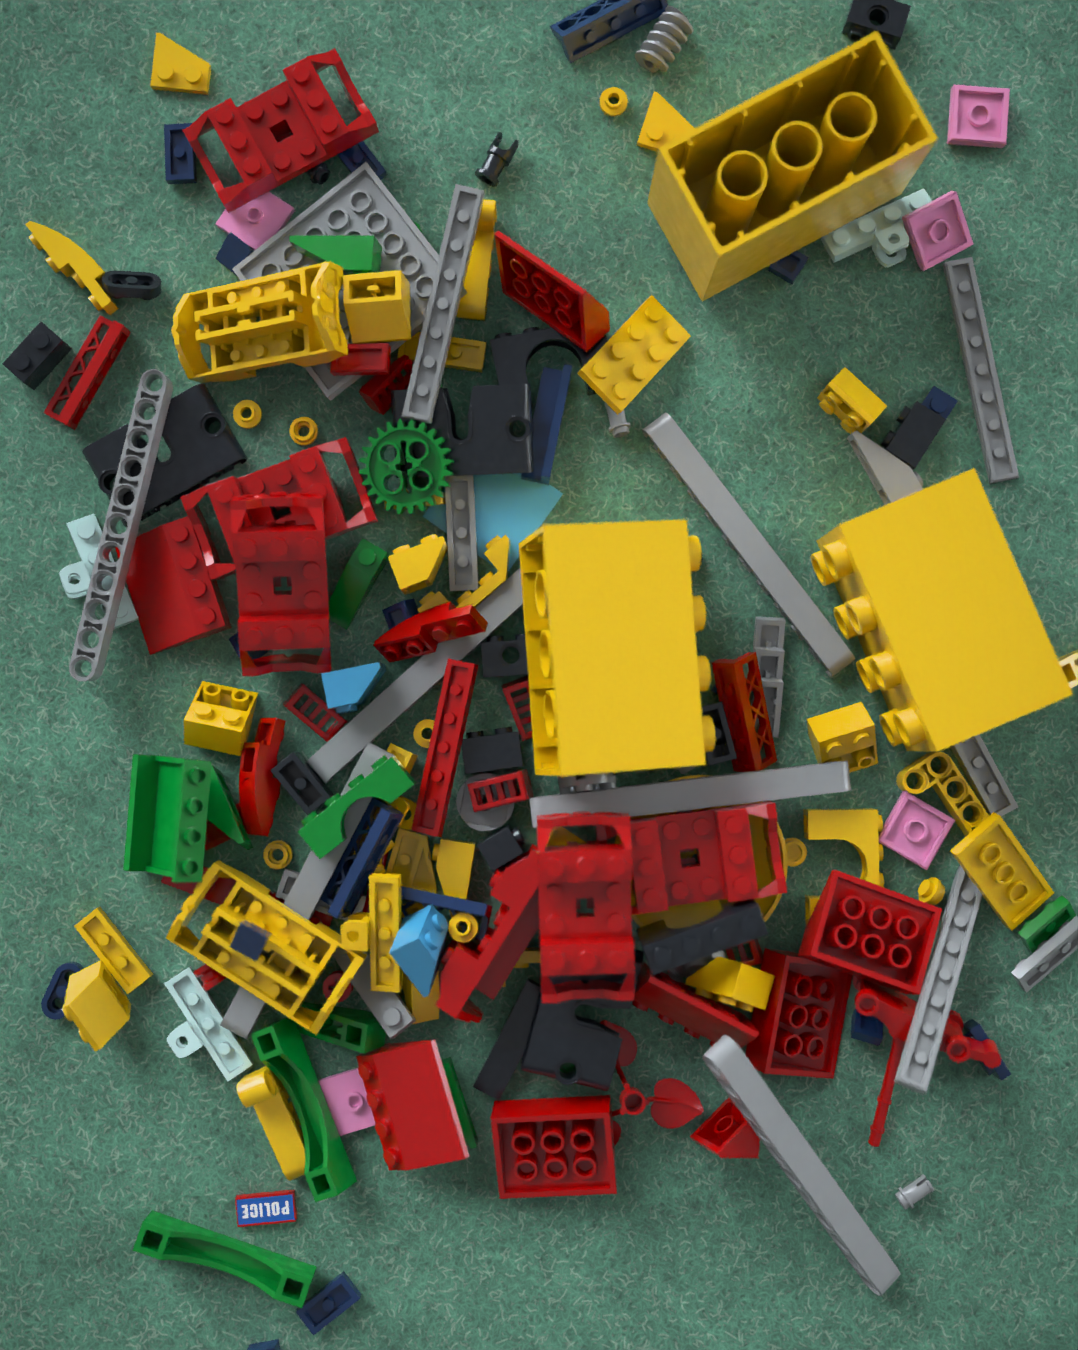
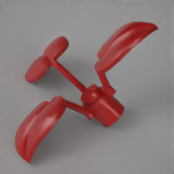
(672, 1101)

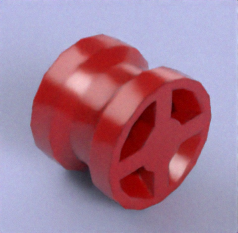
(208, 976)
(332, 981)

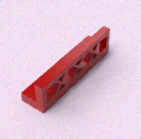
(92, 375)
(741, 717)

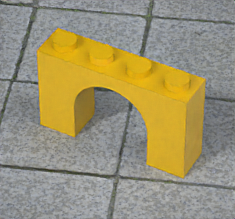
(855, 826)

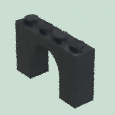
(513, 352)
(677, 946)

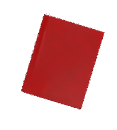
(728, 1133)

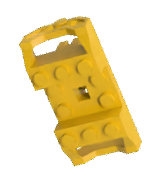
(295, 324)
(297, 944)

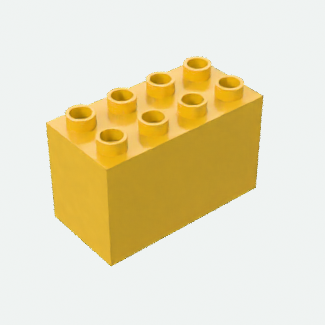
(789, 166)
(940, 616)
(614, 647)

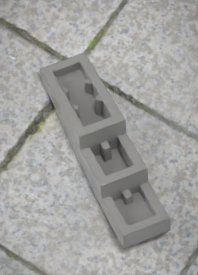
(770, 655)

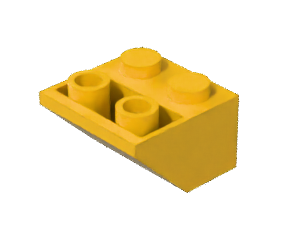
(377, 306)
(851, 402)
(419, 565)
(220, 718)
(844, 736)
(733, 984)
(96, 1004)

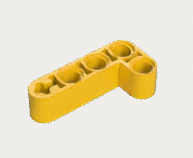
(474, 303)
(939, 781)
(278, 1118)

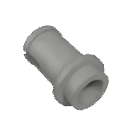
(618, 424)
(914, 1192)

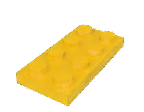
(634, 354)
(1002, 871)

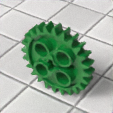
(380, 470)

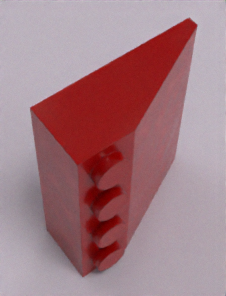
(550, 295)
(173, 588)
(871, 933)
(696, 1013)
(801, 1019)
(412, 1105)
(554, 1147)

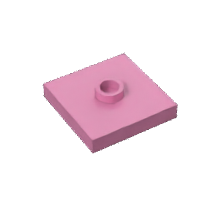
(978, 116)
(257, 219)
(937, 230)
(915, 830)
(347, 1101)

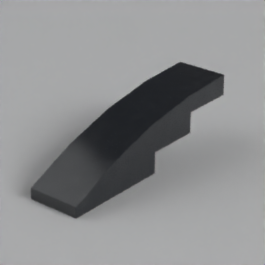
(509, 1044)

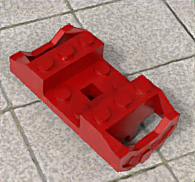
(293, 107)
(301, 473)
(282, 617)
(723, 852)
(585, 941)
(491, 961)

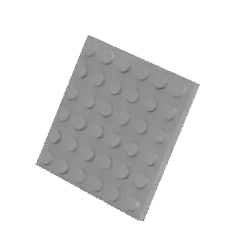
(354, 208)

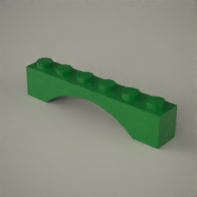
(326, 1160)
(185, 1242)

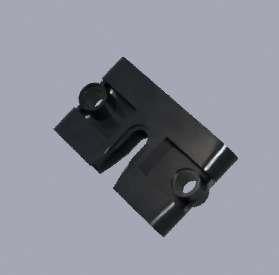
(490, 440)
(193, 458)
(564, 1037)

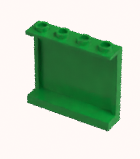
(167, 816)

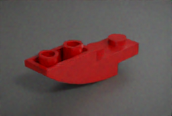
(426, 629)
(256, 785)

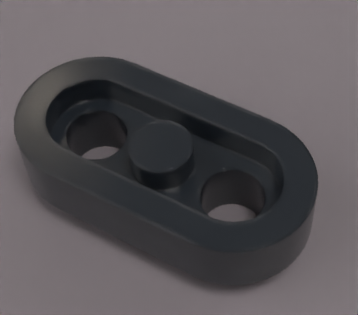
(131, 284)

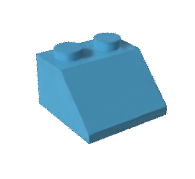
(351, 686)
(421, 946)

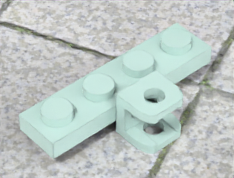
(880, 229)
(86, 537)
(204, 1026)

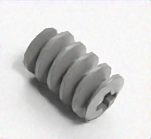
(664, 40)

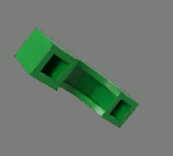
(327, 829)

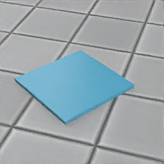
(503, 508)

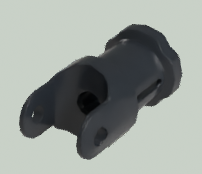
(495, 161)

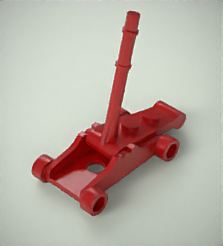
(897, 1014)

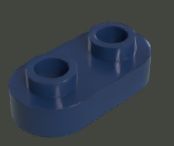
(57, 989)

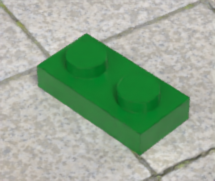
(1046, 923)

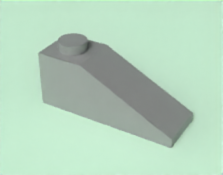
(887, 473)

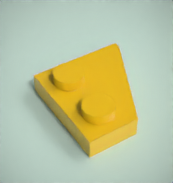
(178, 68)
(661, 124)
(413, 861)

